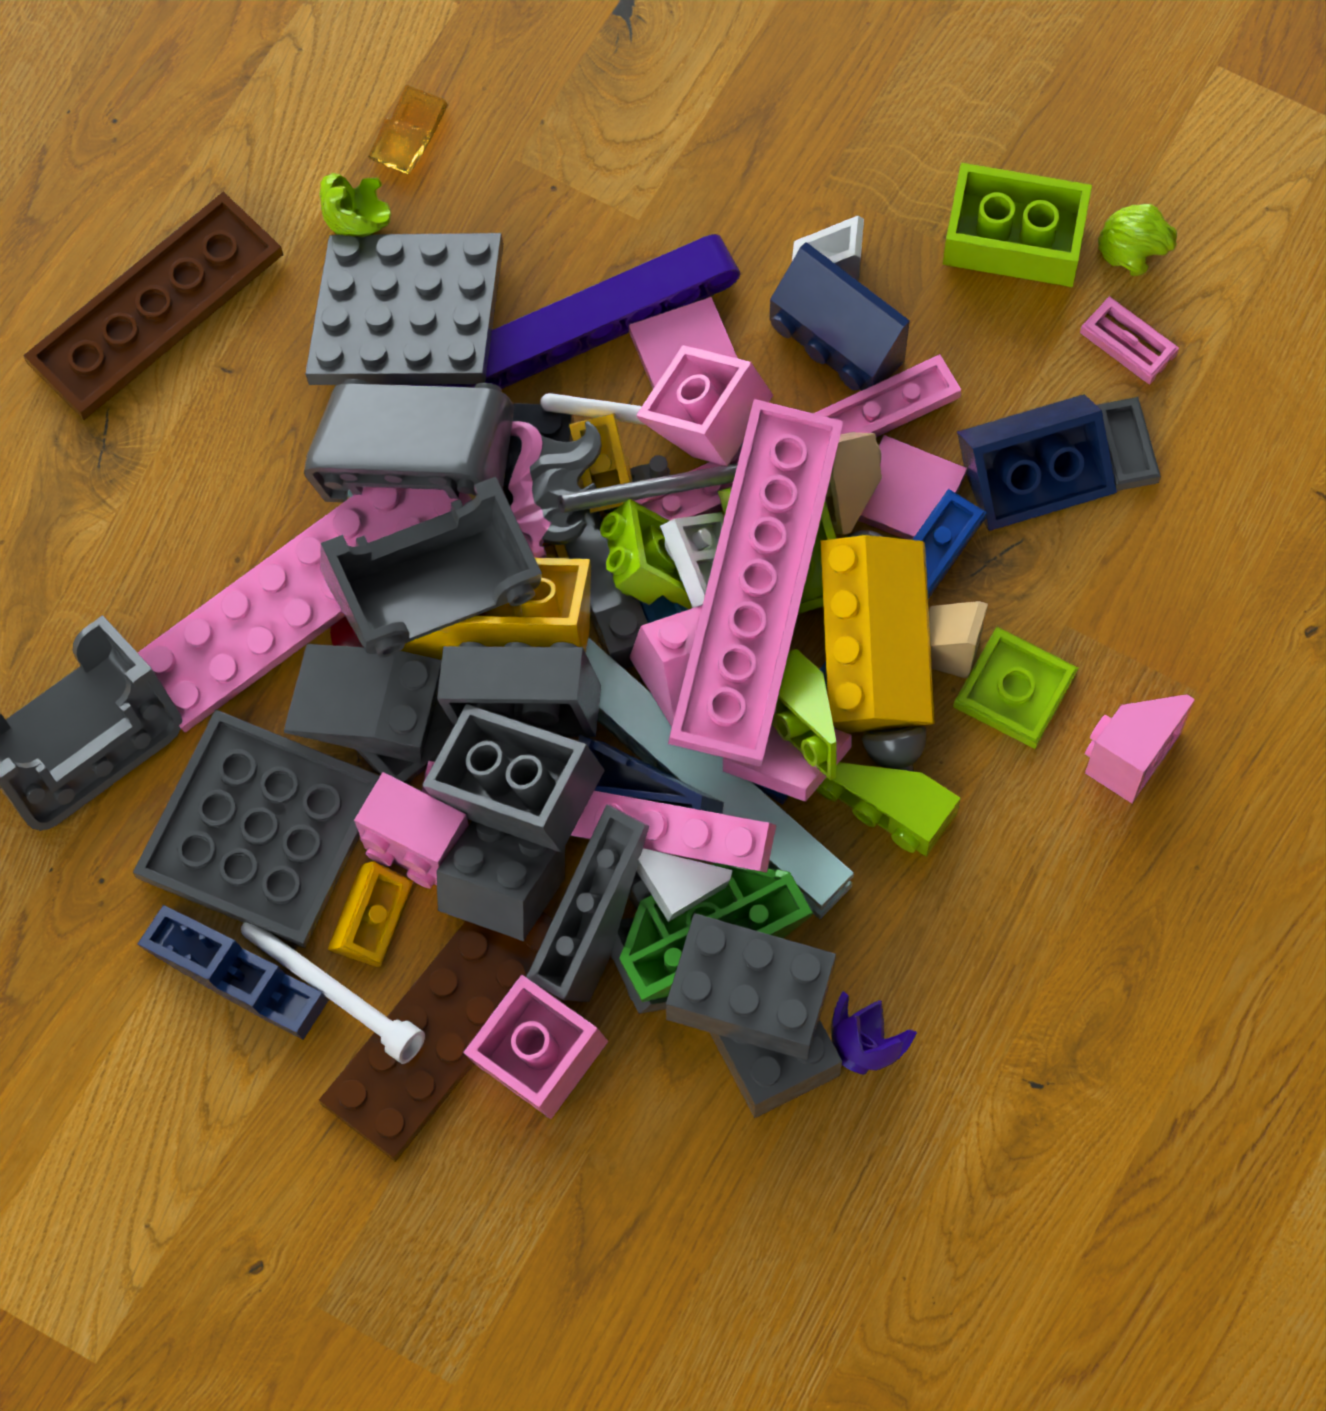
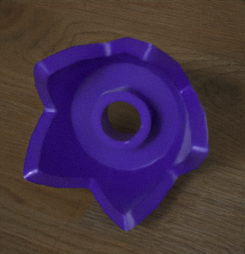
(861, 1038)

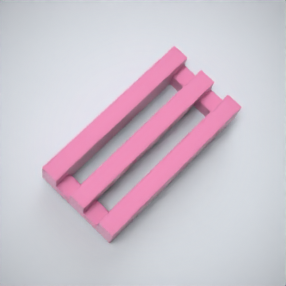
(1121, 353)

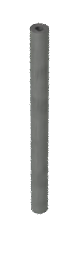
(646, 488)

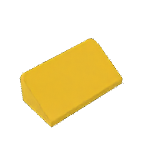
(370, 914)

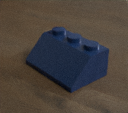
(838, 320)
(1038, 461)

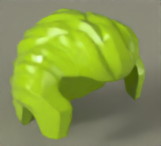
(351, 209)
(1134, 235)

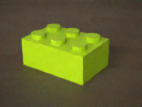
(1016, 224)

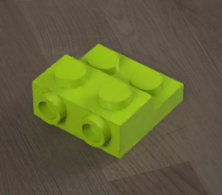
(639, 555)

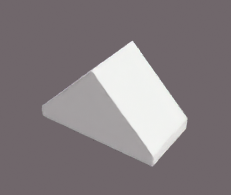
(839, 244)
(679, 882)

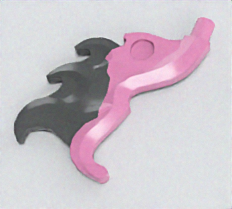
(541, 475)

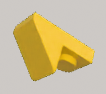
(611, 465)

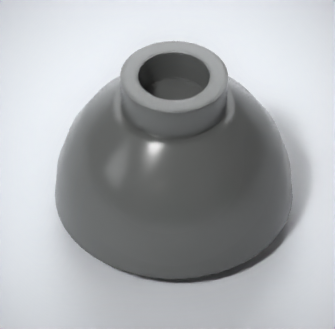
(895, 747)

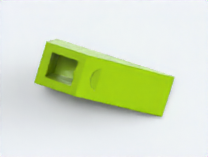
(805, 713)
(897, 800)

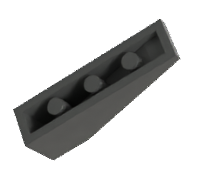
(611, 612)
(591, 910)

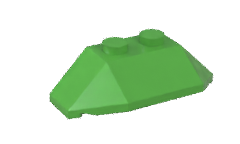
(750, 900)

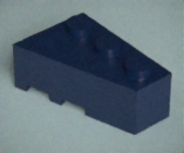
(636, 779)

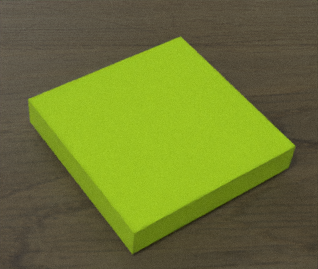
(1015, 687)

